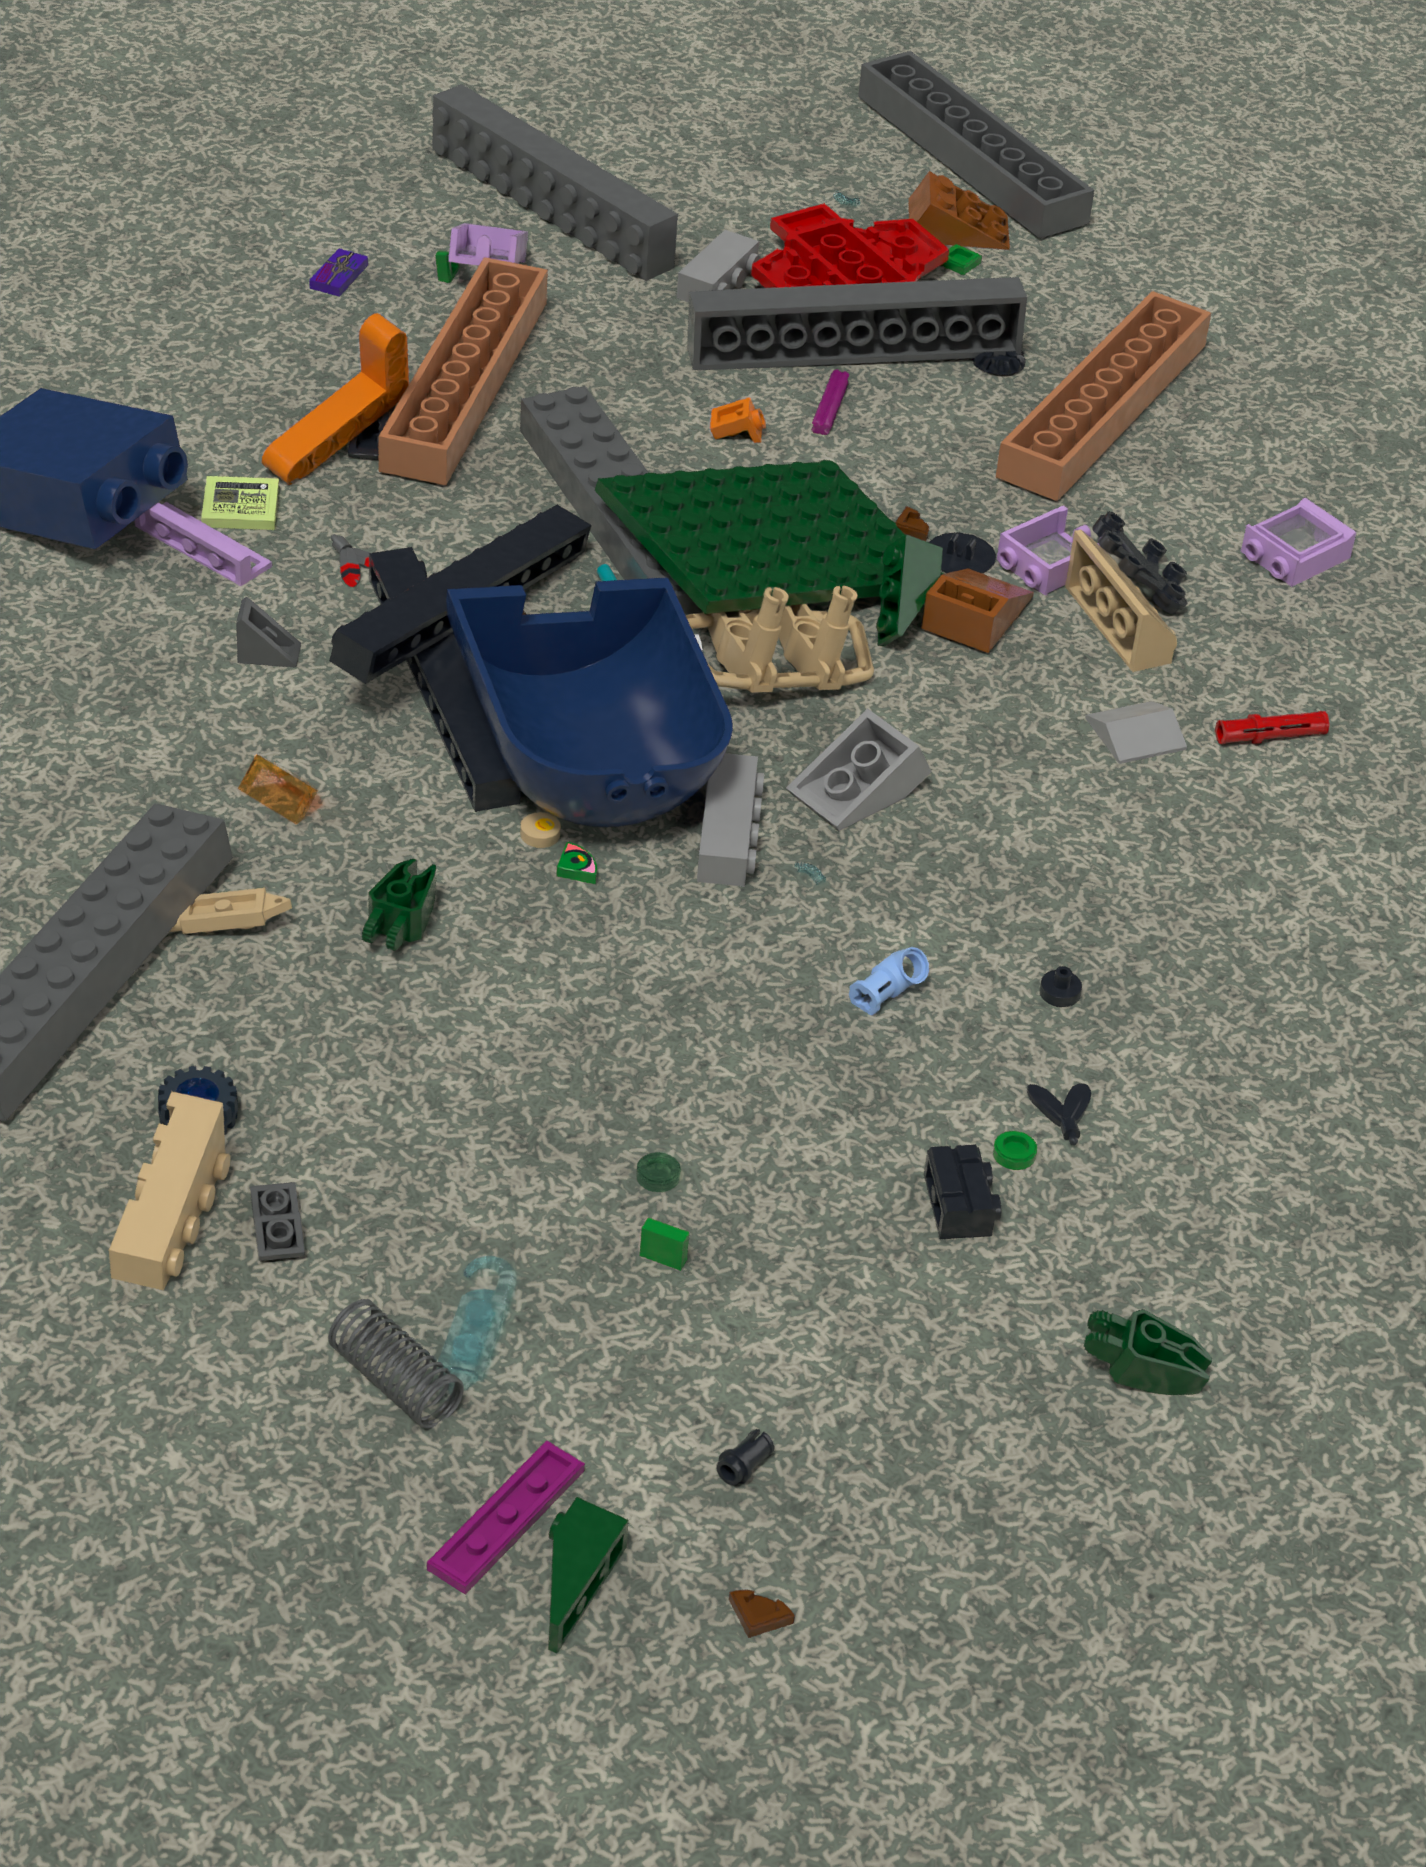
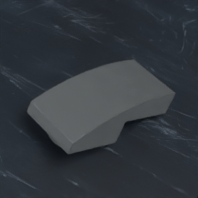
(277, 1221)

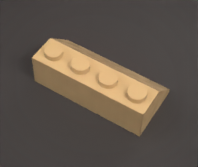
(1117, 606)

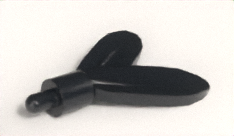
(1062, 1115)

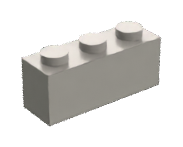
(719, 265)

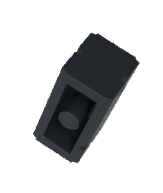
(961, 1192)

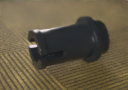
(744, 1457)

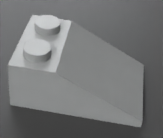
(861, 772)

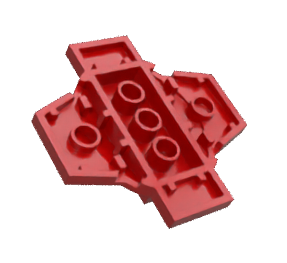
(832, 251)

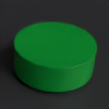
(1015, 1150)

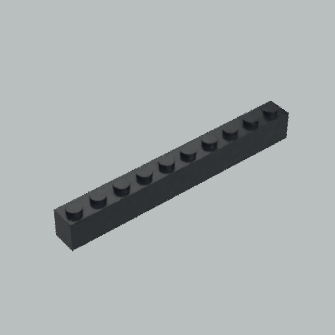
(419, 614)
(449, 693)

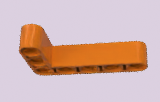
(350, 409)

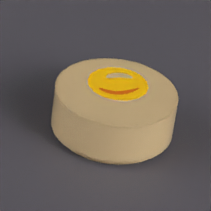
(540, 830)

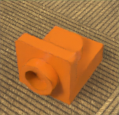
(737, 417)

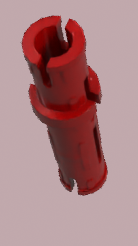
(1232, 730)

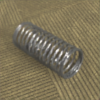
(365, 1336)

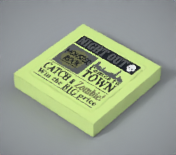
(240, 502)

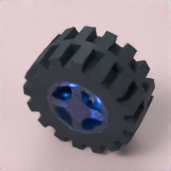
(203, 1085)

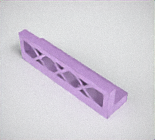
(202, 543)

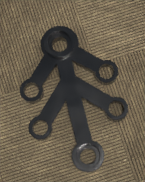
(1145, 568)

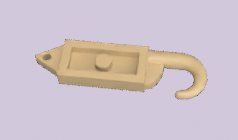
(231, 910)

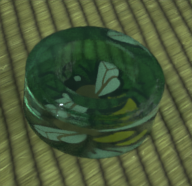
(658, 1172)

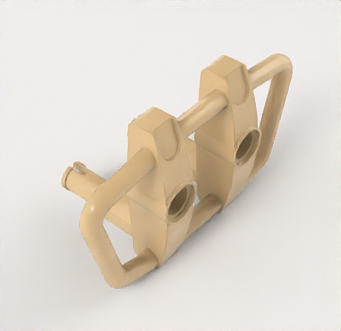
(809, 640)

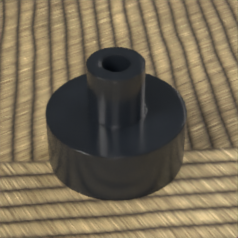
(1060, 987)

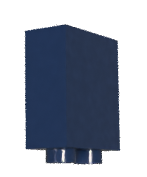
(84, 466)

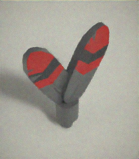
(350, 560)

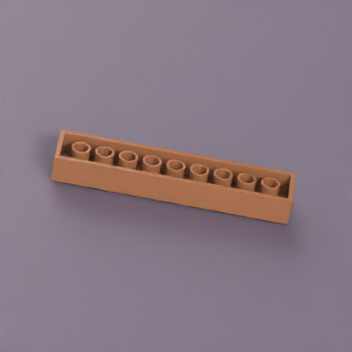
(463, 371)
(1102, 396)

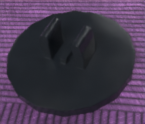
(964, 552)

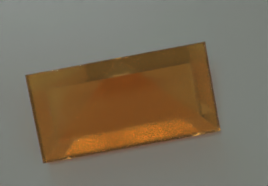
(278, 789)

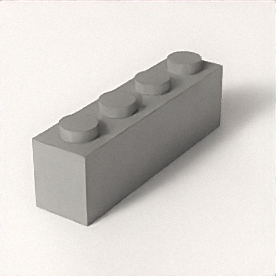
(728, 819)

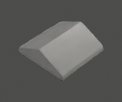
(1138, 731)

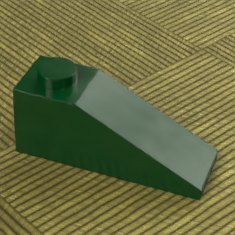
(583, 1555)

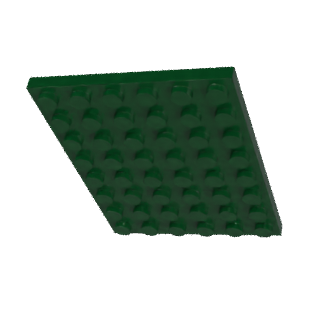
(756, 529)

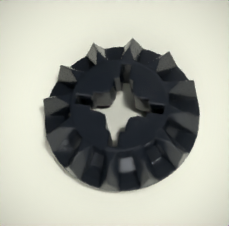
(1000, 364)

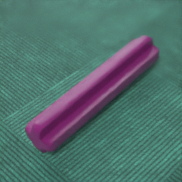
(830, 402)

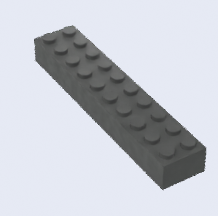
(976, 144)
(555, 182)
(855, 323)
(578, 448)
(101, 940)

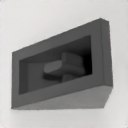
(263, 639)

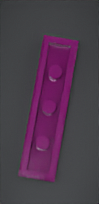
(505, 1517)

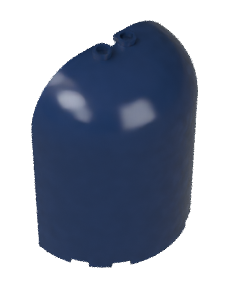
(598, 707)

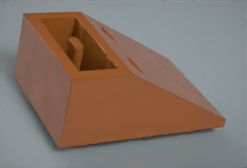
(957, 215)
(973, 608)

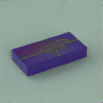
(338, 272)

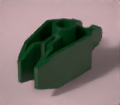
(400, 905)
(1148, 1353)

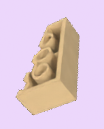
(171, 1193)

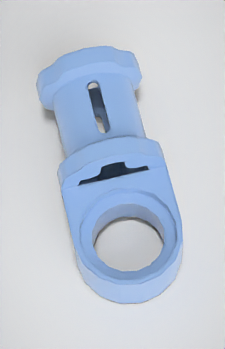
(888, 970)

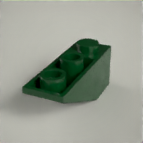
(909, 573)

